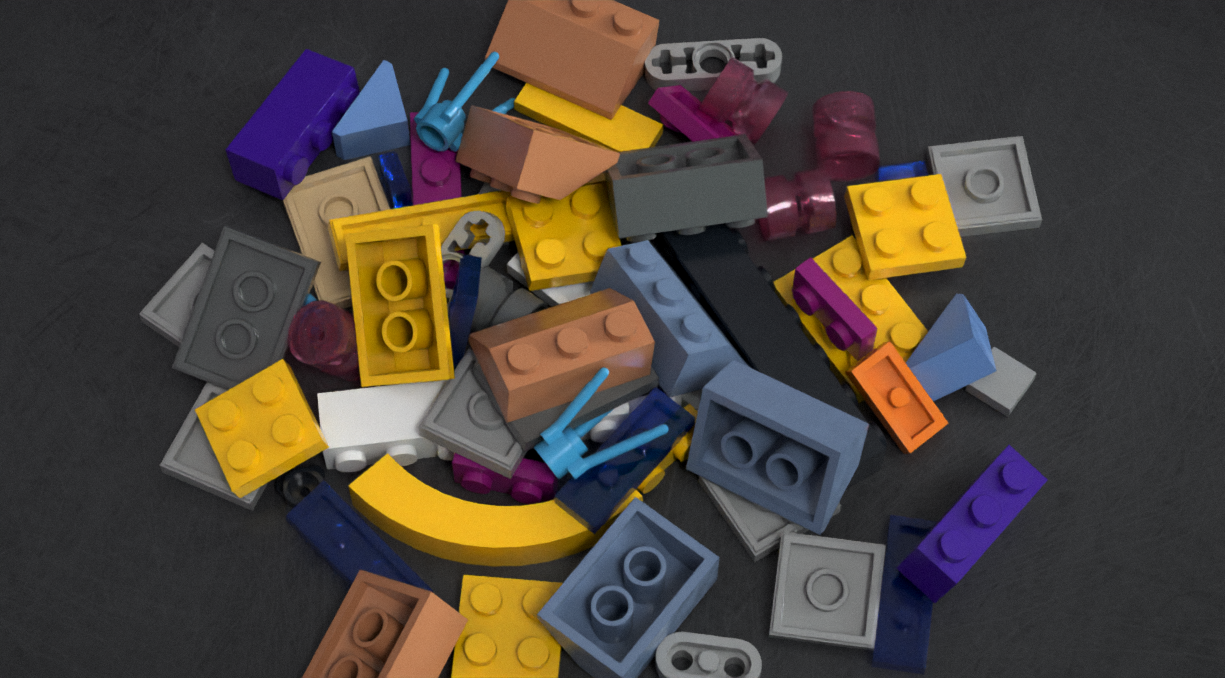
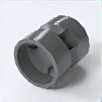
(499, 303)

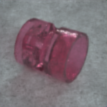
(743, 100)
(846, 135)
(816, 200)
(325, 339)

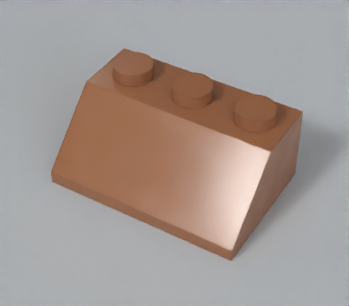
(576, 49)
(529, 156)
(558, 350)
(387, 632)

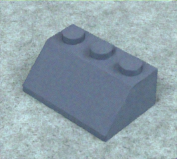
(687, 340)
(775, 445)
(629, 593)

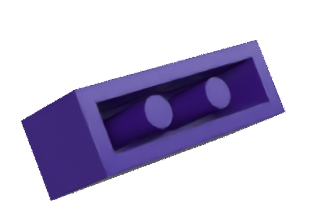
(293, 124)
(971, 524)

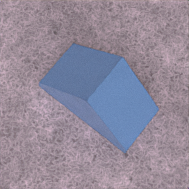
(374, 119)
(953, 351)

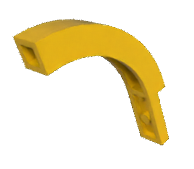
(482, 532)

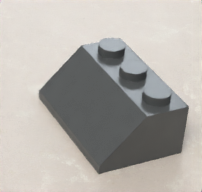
(686, 188)

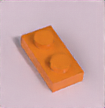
(896, 397)

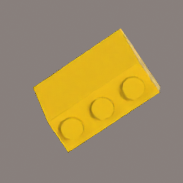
(400, 305)

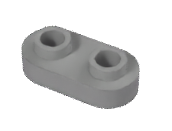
(707, 655)

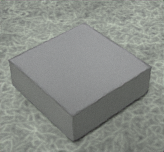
(1005, 386)

